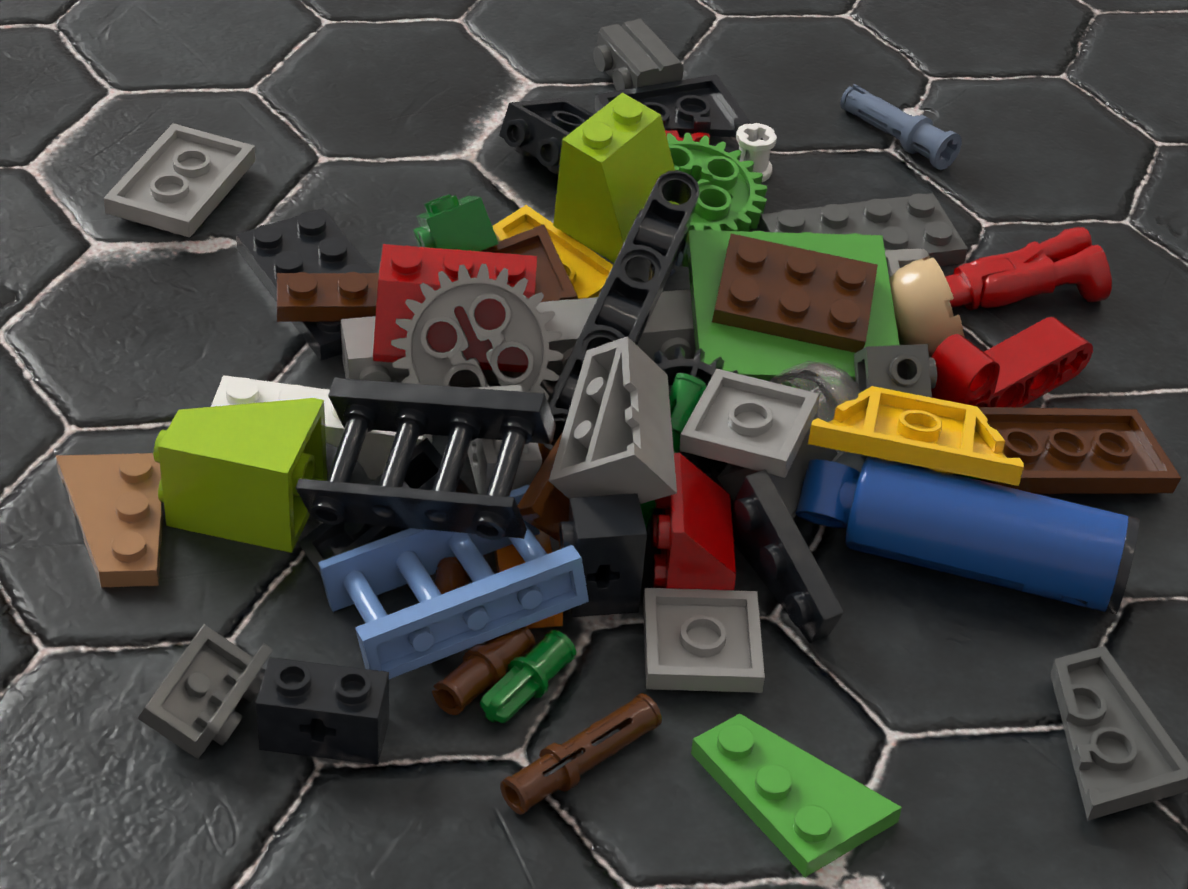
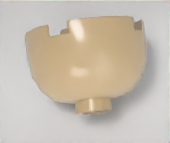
(923, 304)

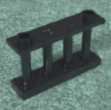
(430, 410)

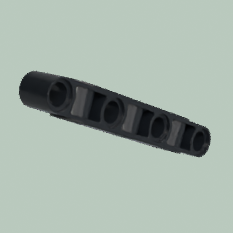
(624, 304)

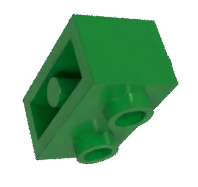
(455, 224)

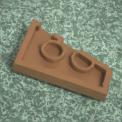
(117, 514)

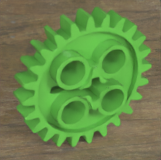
(729, 190)

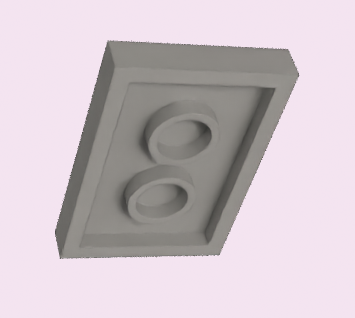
(180, 180)

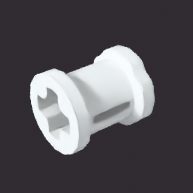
(756, 149)

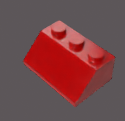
(409, 266)

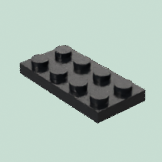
(303, 245)

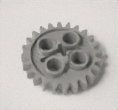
(520, 329)

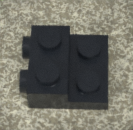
(539, 126)

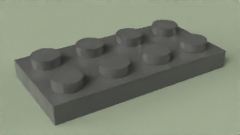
(903, 221)

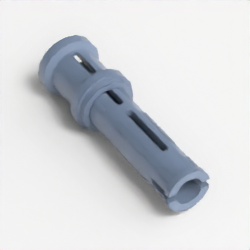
(914, 132)

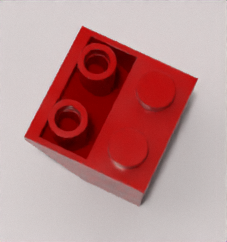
(693, 534)

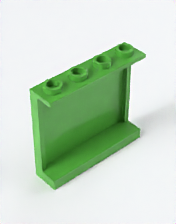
(765, 354)

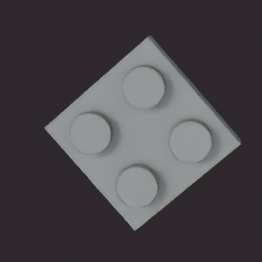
(749, 422)
(702, 640)

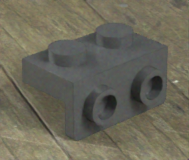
(203, 690)

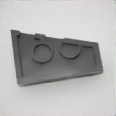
(1113, 736)

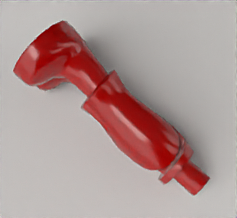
(1034, 271)

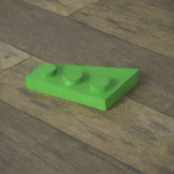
(791, 795)

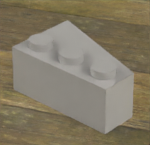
(617, 428)

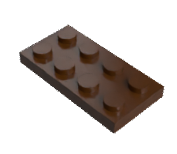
(1083, 450)

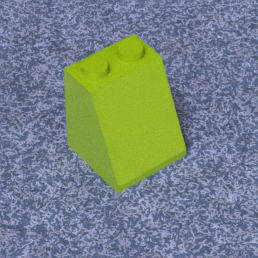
(609, 173)
(238, 469)

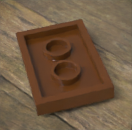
(795, 293)

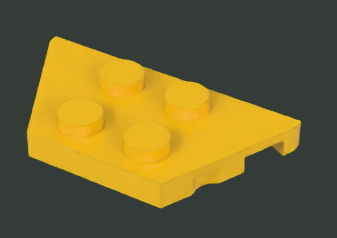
(918, 433)

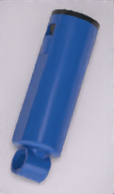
(975, 529)

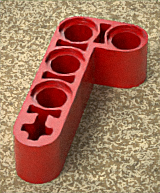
(1012, 370)

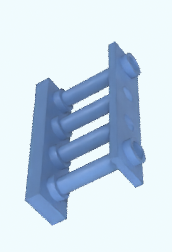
(460, 617)

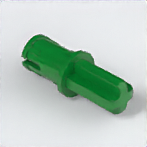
(528, 677)

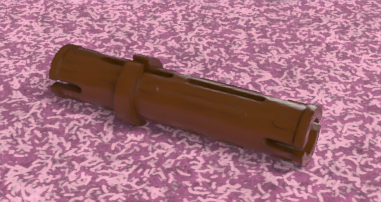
(531, 785)

